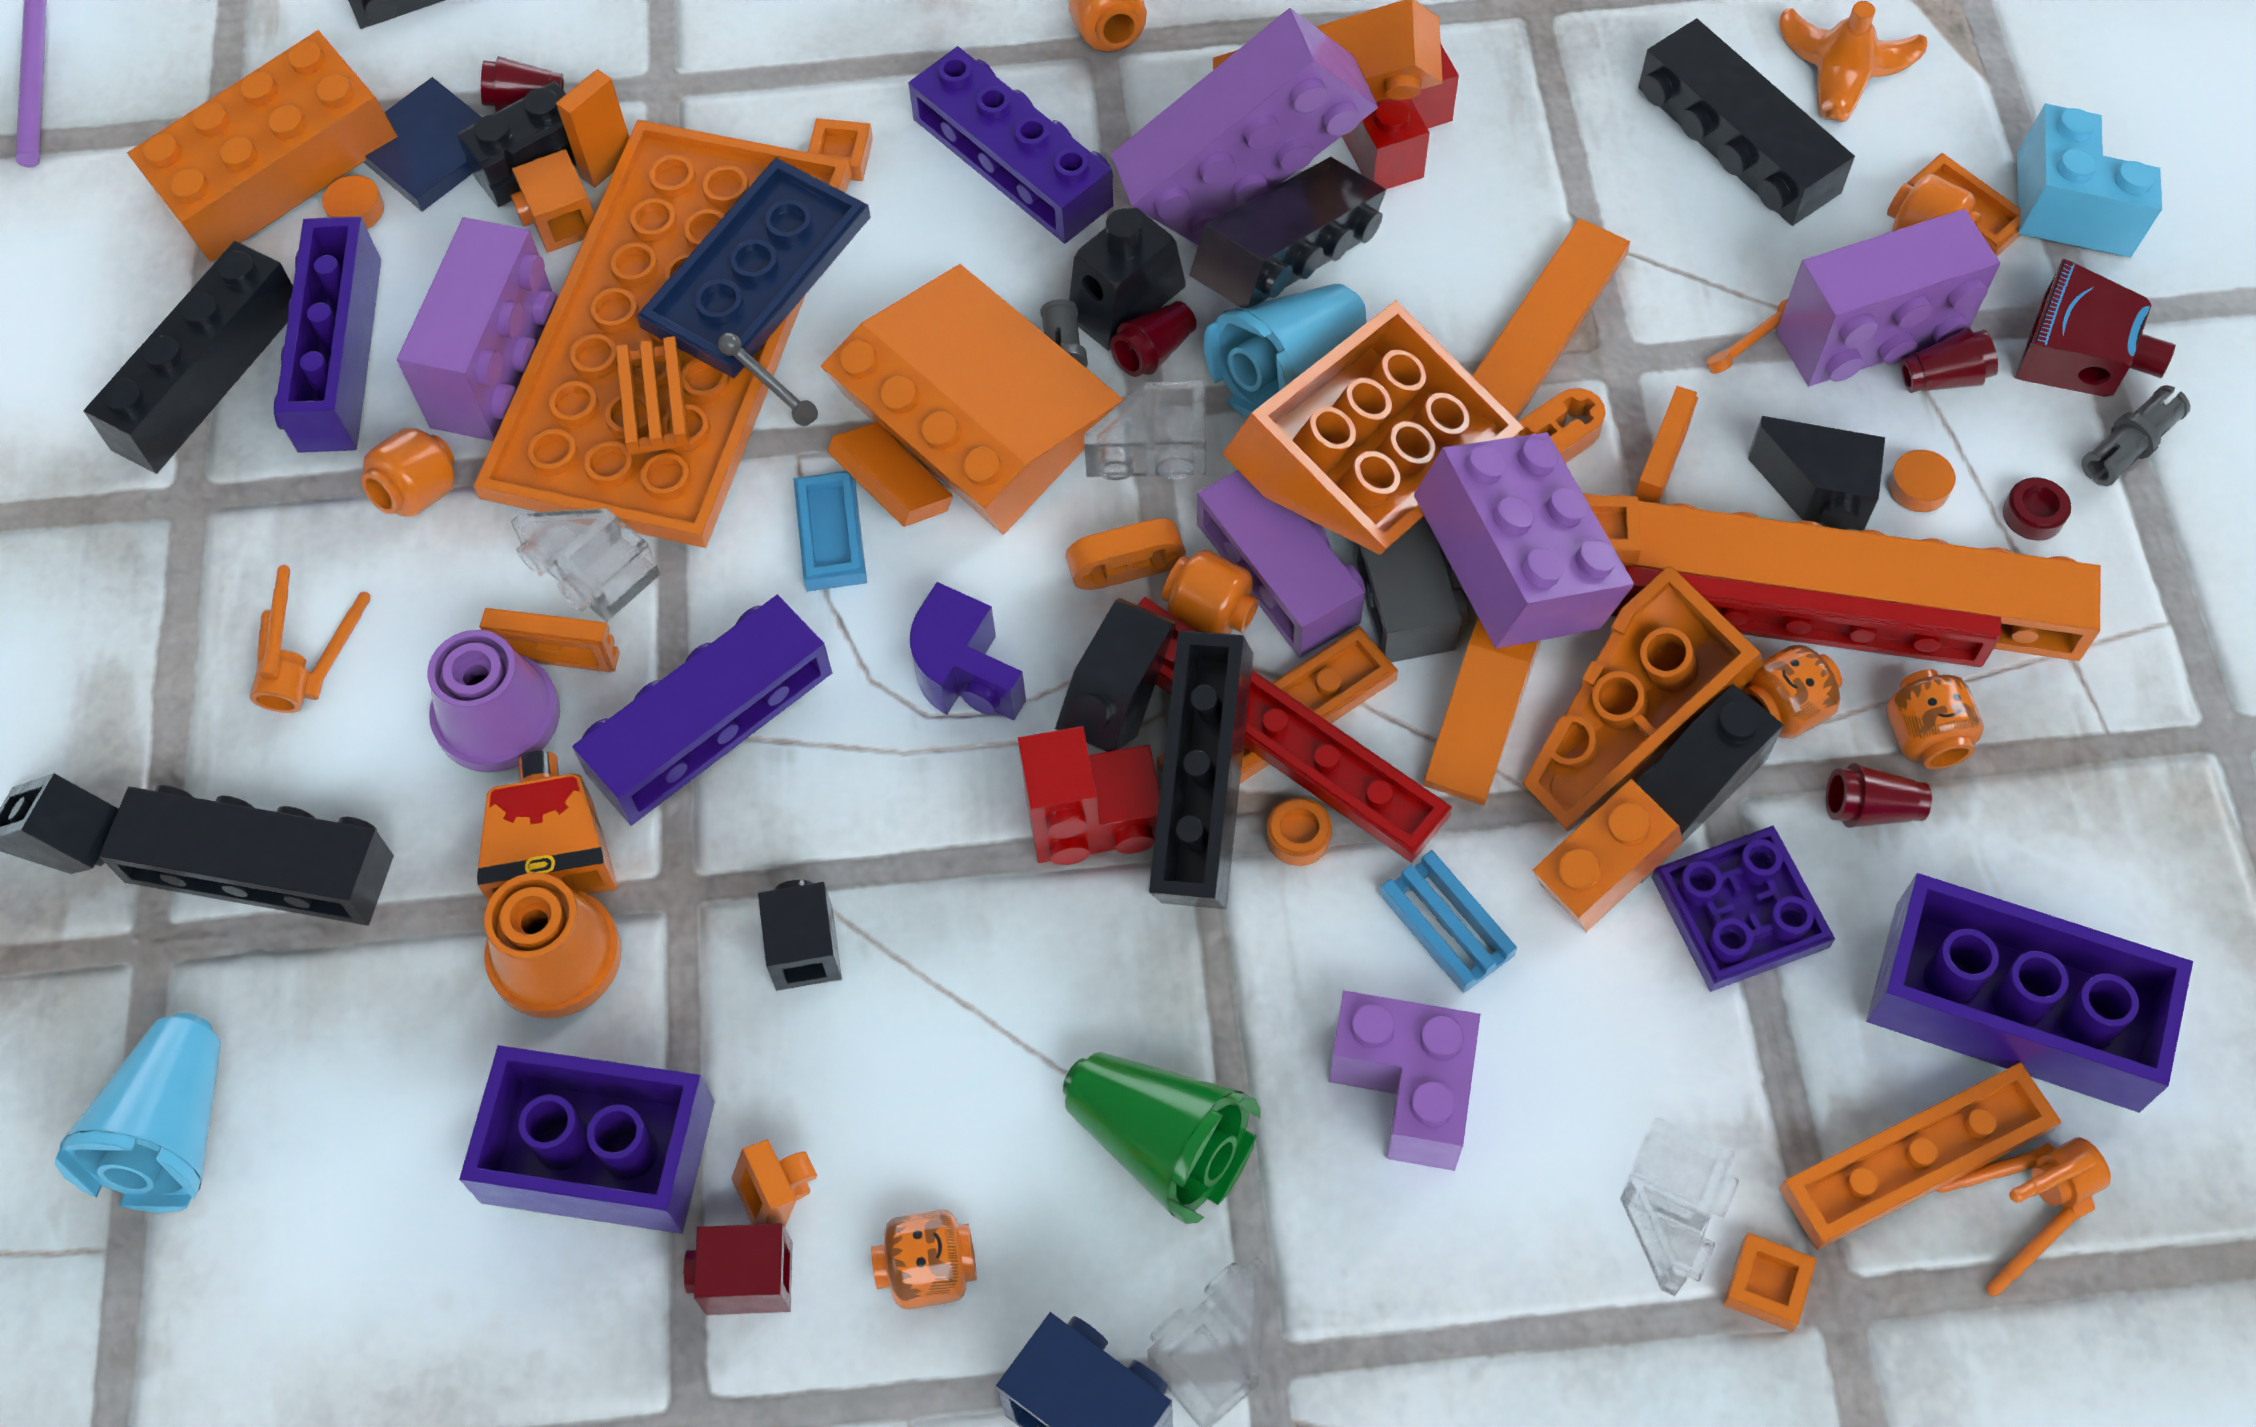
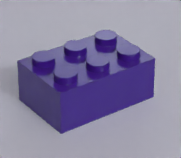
(588, 1139)

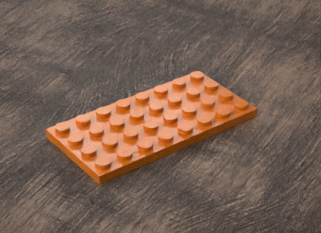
(565, 422)

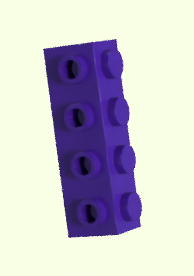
(1012, 144)
(328, 335)
(703, 708)

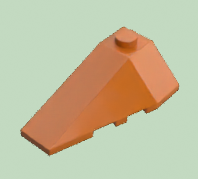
(1649, 683)

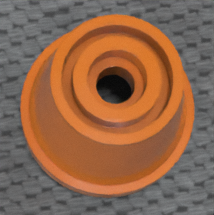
(563, 963)

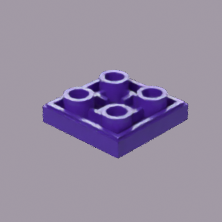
(1742, 908)

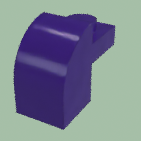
(951, 658)

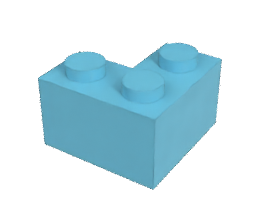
(2077, 193)

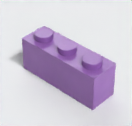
(1291, 562)

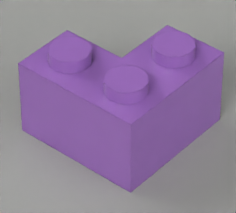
(1422, 1058)

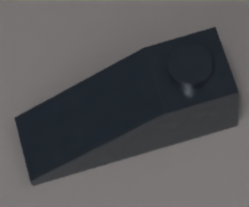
(1712, 759)

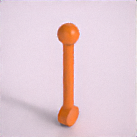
(1723, 360)

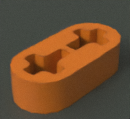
(1574, 436)
(1125, 554)

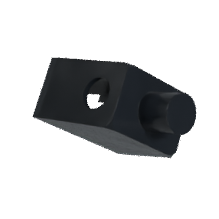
(1124, 273)

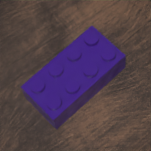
(2031, 992)

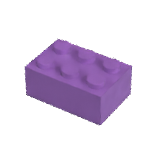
(1886, 297)
(477, 328)
(1522, 539)

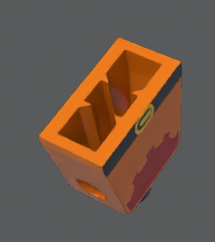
(544, 828)

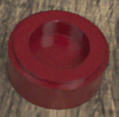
(2036, 508)

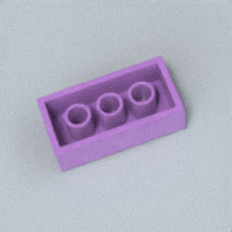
(1244, 126)

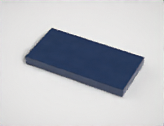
(754, 265)

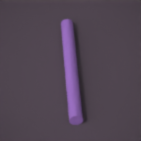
(31, 83)

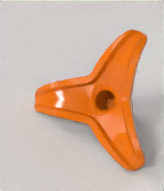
(1847, 56)

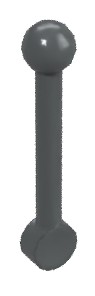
(803, 411)

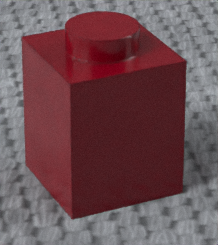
(740, 1269)

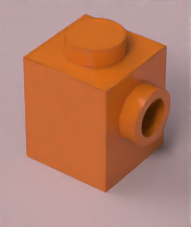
(553, 200)

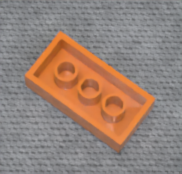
(263, 145)

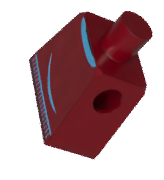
(2090, 335)

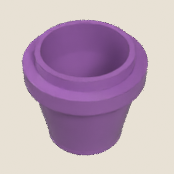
(489, 702)

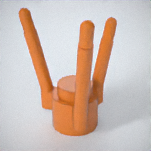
(280, 674)
(2060, 1176)

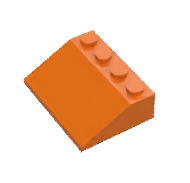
(972, 392)
(1365, 429)

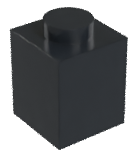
(799, 934)

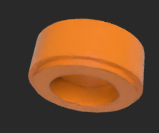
(352, 198)
(1922, 480)
(1298, 831)

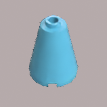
(1278, 340)
(149, 1120)

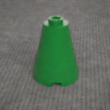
(1165, 1128)

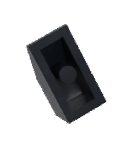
(1820, 470)
(1117, 676)
(55, 824)

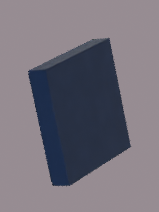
(427, 153)

